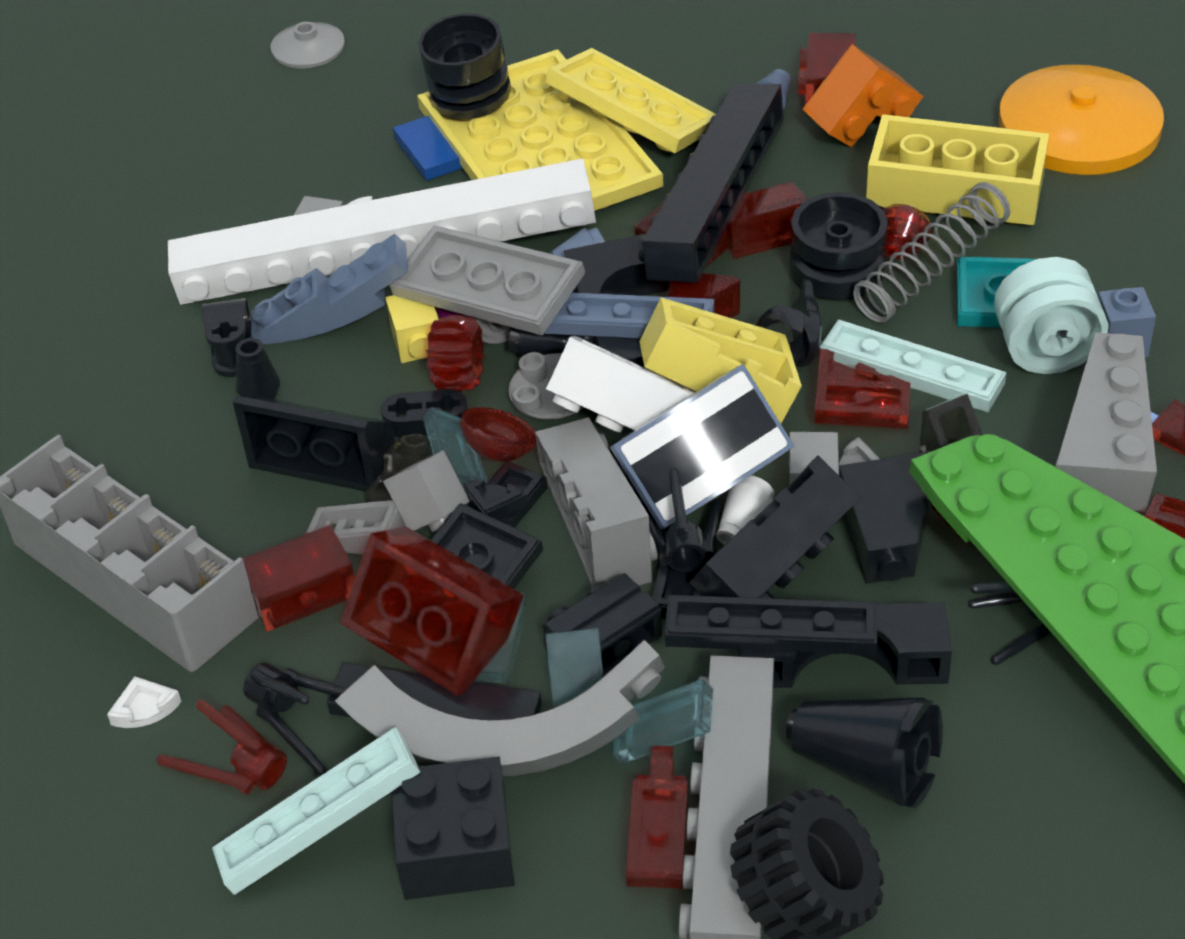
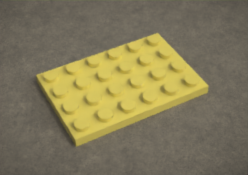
(546, 129)

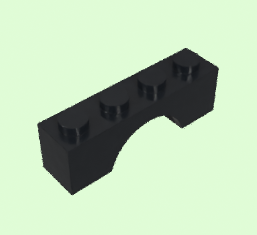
(910, 647)

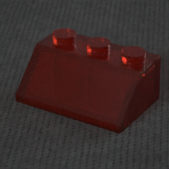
(429, 608)

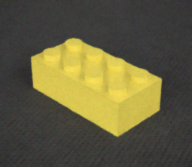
(941, 161)

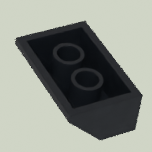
(312, 442)

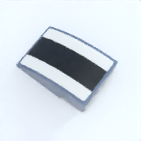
(710, 438)

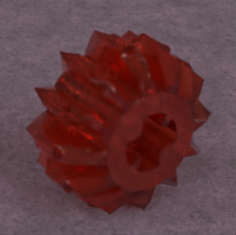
(455, 353)

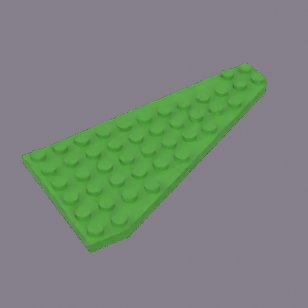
(1084, 567)

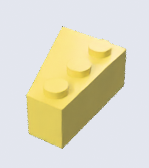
(702, 346)

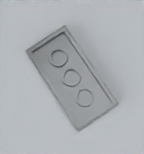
(489, 279)

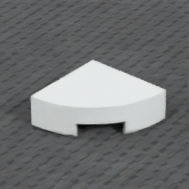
(143, 704)

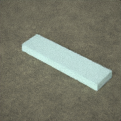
(919, 365)
(315, 810)

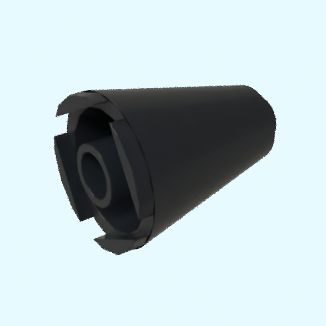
(872, 742)

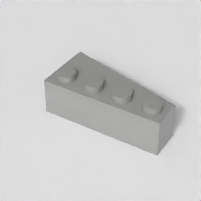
(1111, 423)
(596, 503)

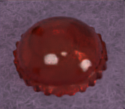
(497, 434)

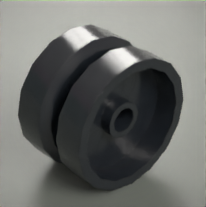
(837, 243)

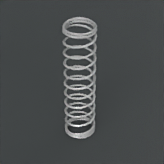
(978, 213)

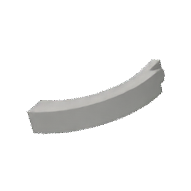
(522, 743)

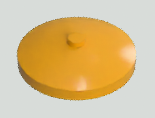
(1092, 115)

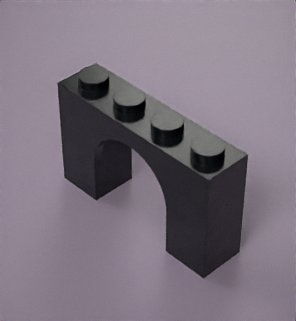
(615, 270)

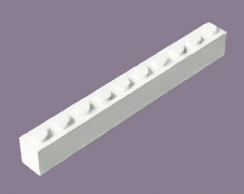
(326, 239)

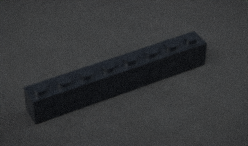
(712, 184)

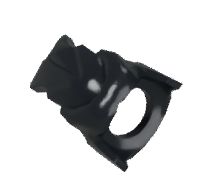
(802, 320)

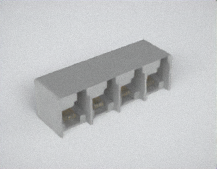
(126, 554)

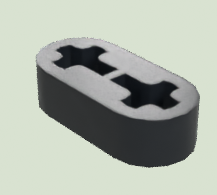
(416, 405)

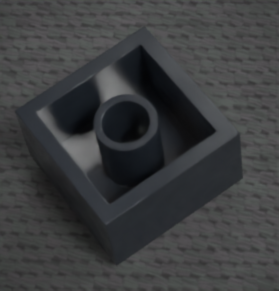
(453, 829)

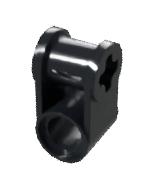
(225, 326)

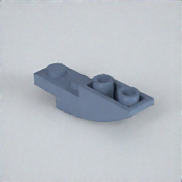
(322, 304)

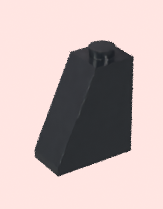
(888, 518)

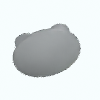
(529, 386)

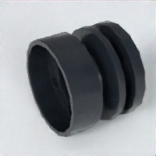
(465, 65)

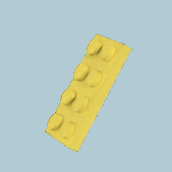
(630, 99)

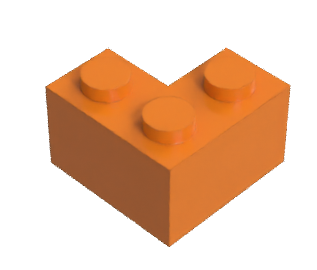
(857, 93)

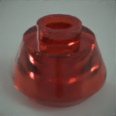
(903, 225)

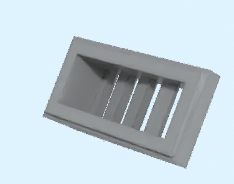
(364, 518)

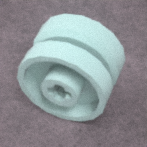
(1049, 315)

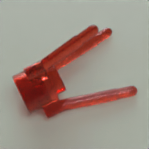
(254, 758)

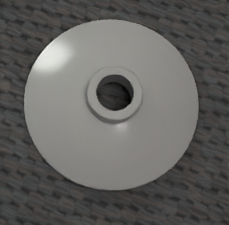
(307, 45)

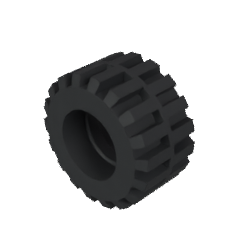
(807, 868)

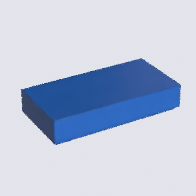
(426, 148)

